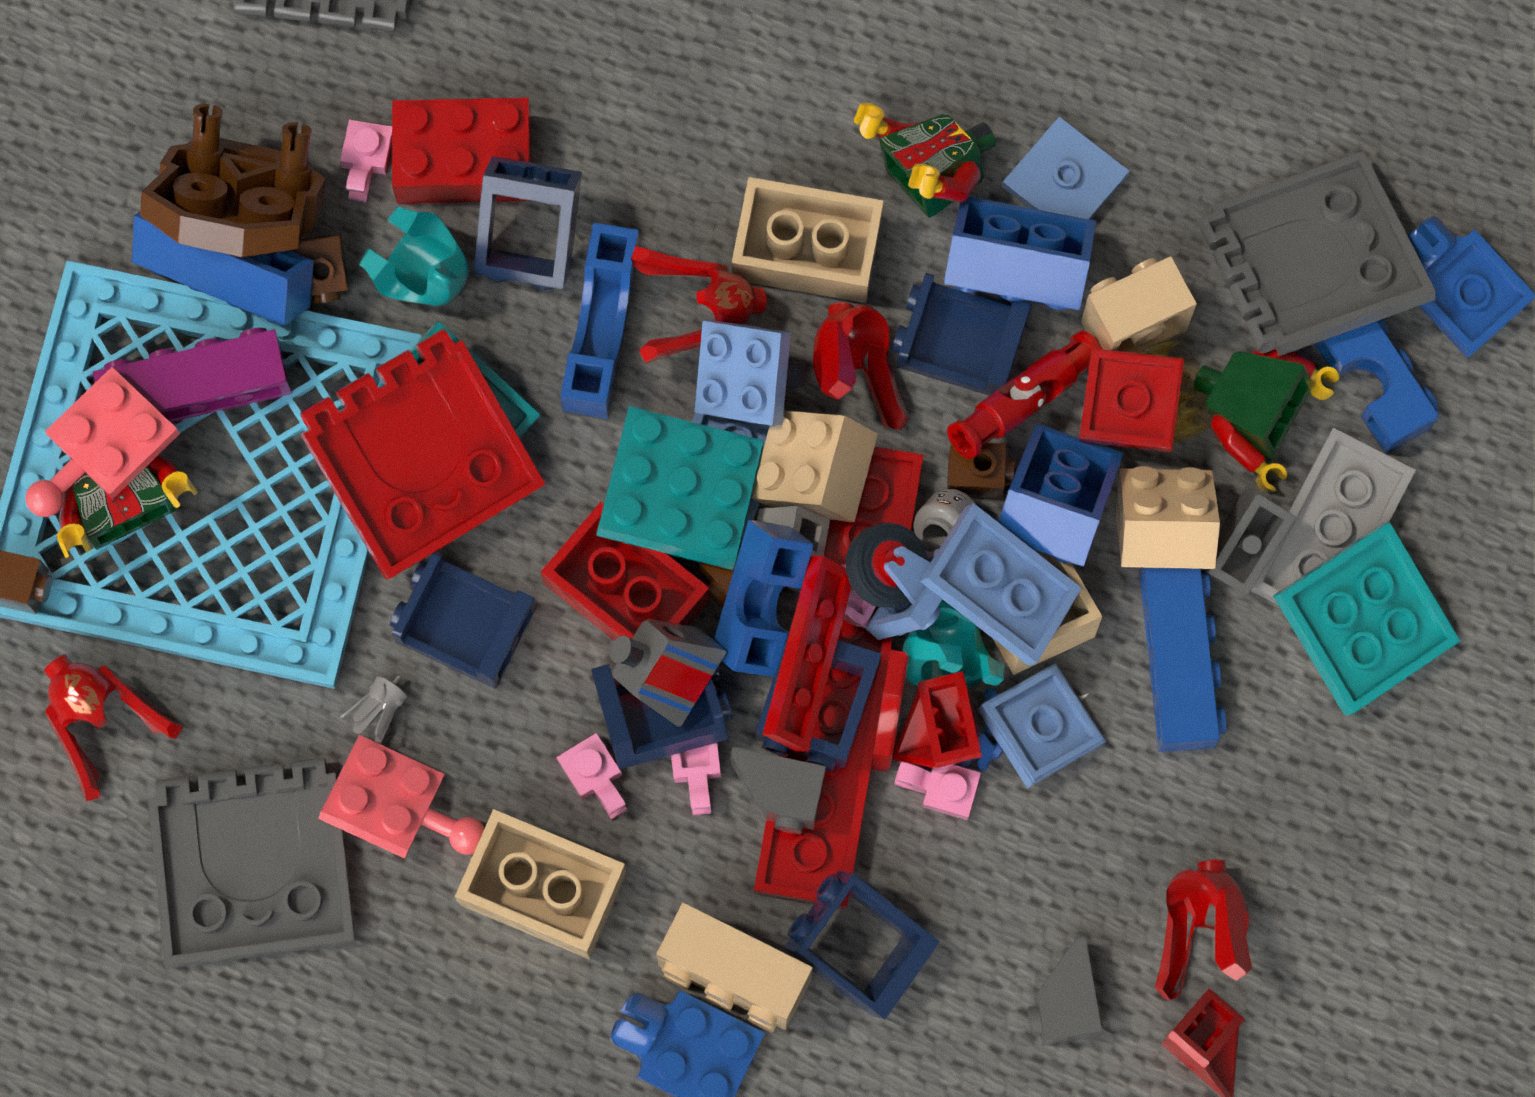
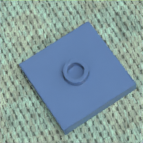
(1065, 174)
(1041, 725)

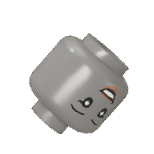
(939, 516)

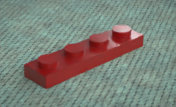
(808, 654)

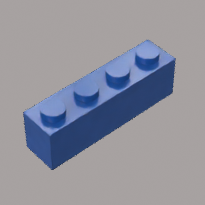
(263, 284)
(1180, 658)

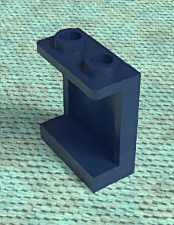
(960, 337)
(462, 620)
(645, 735)

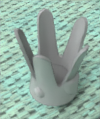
(381, 696)

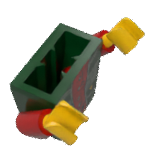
(929, 158)
(1257, 404)
(95, 515)

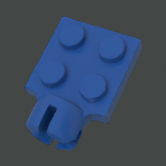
(1471, 283)
(687, 1045)

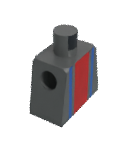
(666, 666)

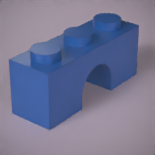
(1405, 406)
(748, 625)

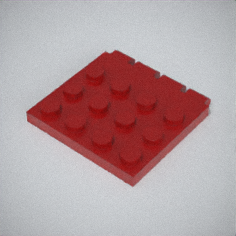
(419, 453)

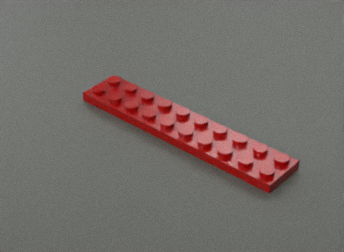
(797, 864)

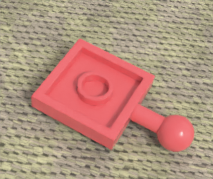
(106, 435)
(389, 798)

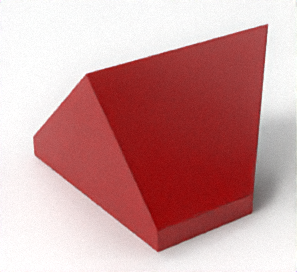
(940, 725)
(1208, 1042)

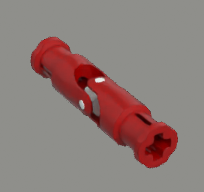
(1022, 396)

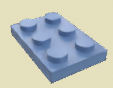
(1000, 584)

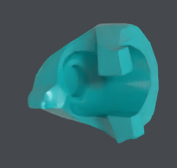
(424, 264)
(950, 647)

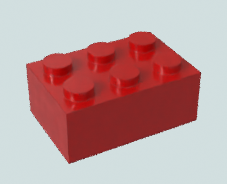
(447, 145)
(621, 582)

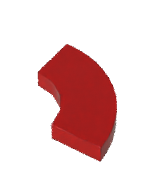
(889, 710)

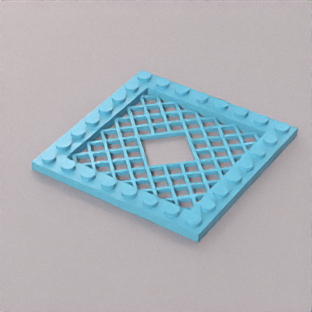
(304, 655)

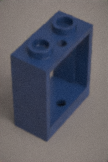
(531, 183)
(847, 659)
(898, 968)

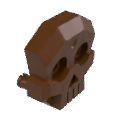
(234, 192)

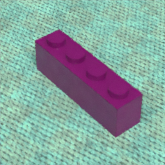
(210, 376)

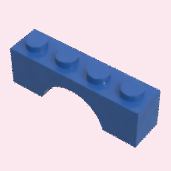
(601, 323)

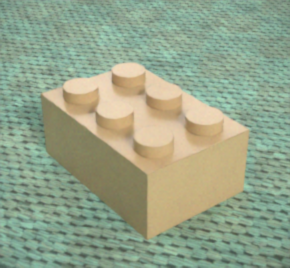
(807, 239)
(541, 884)
(733, 968)

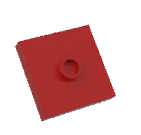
(1131, 400)

